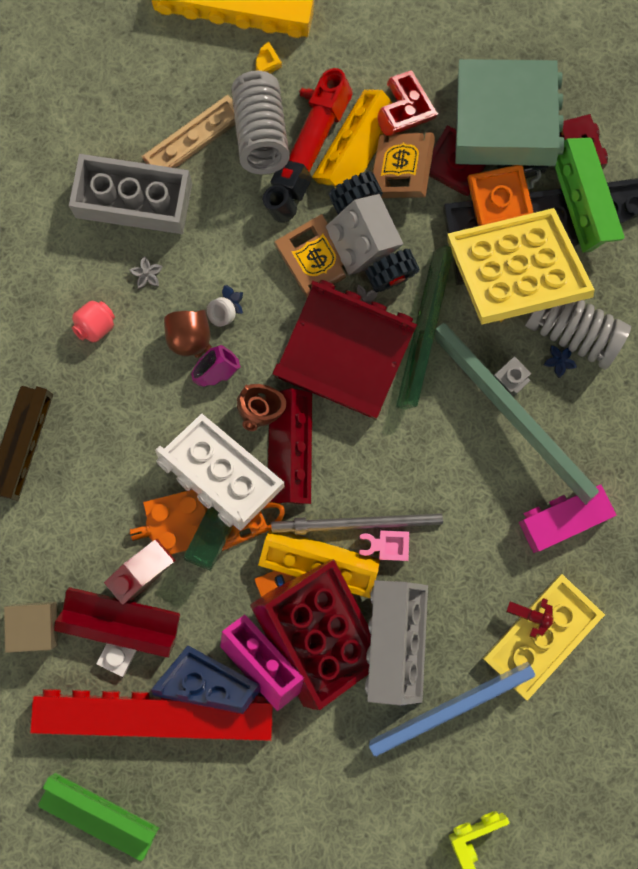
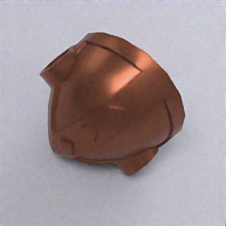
(259, 410)

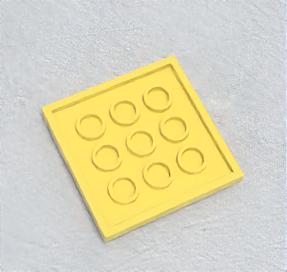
(519, 266)

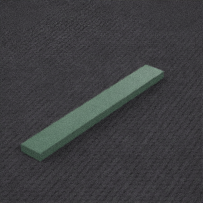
(516, 414)

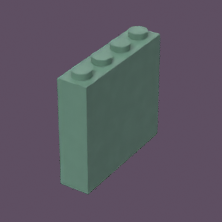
(509, 112)

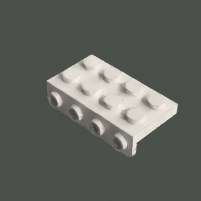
(219, 472)

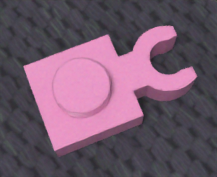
(390, 545)

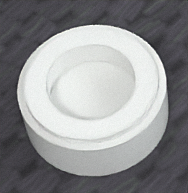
(221, 311)

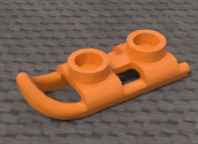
(257, 526)

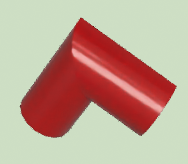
(411, 106)

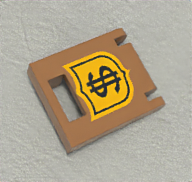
(404, 158)
(313, 259)

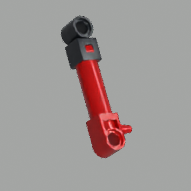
(292, 181)

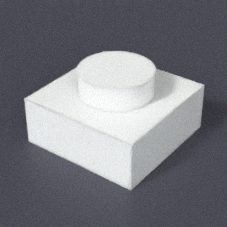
(116, 659)

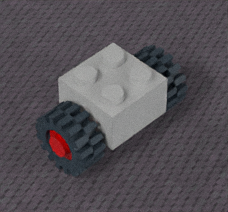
(367, 234)

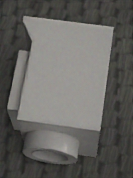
(513, 376)

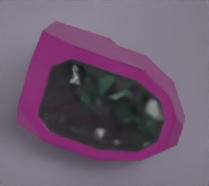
(215, 366)

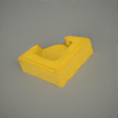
(267, 59)

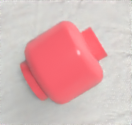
(93, 321)

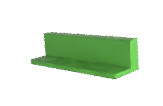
(587, 194)
(97, 816)

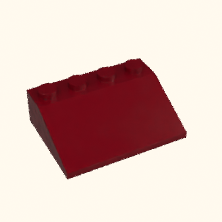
(318, 632)

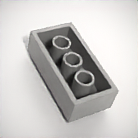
(130, 194)

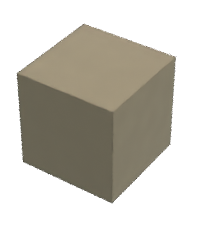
(30, 627)

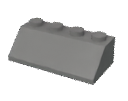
(397, 643)

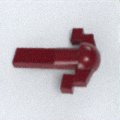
(544, 620)

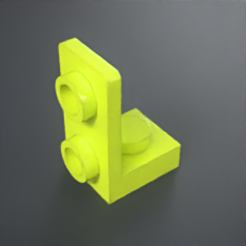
(465, 832)

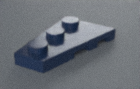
(206, 682)

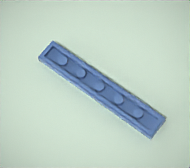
(451, 708)

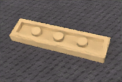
(193, 135)

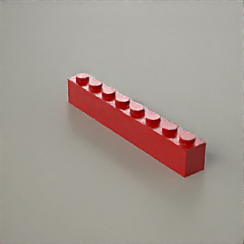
(146, 717)

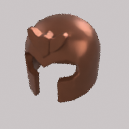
(187, 332)

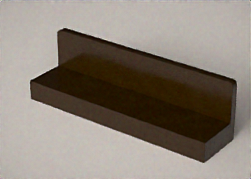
(22, 438)

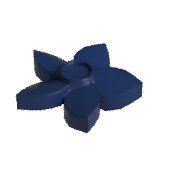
(234, 297)
(560, 361)

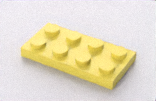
(573, 619)

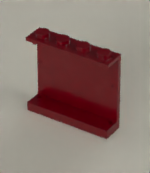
(345, 349)

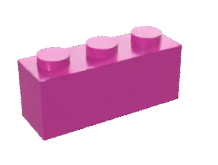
(564, 519)
(261, 662)

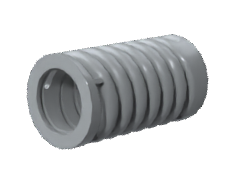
(259, 122)
(585, 319)

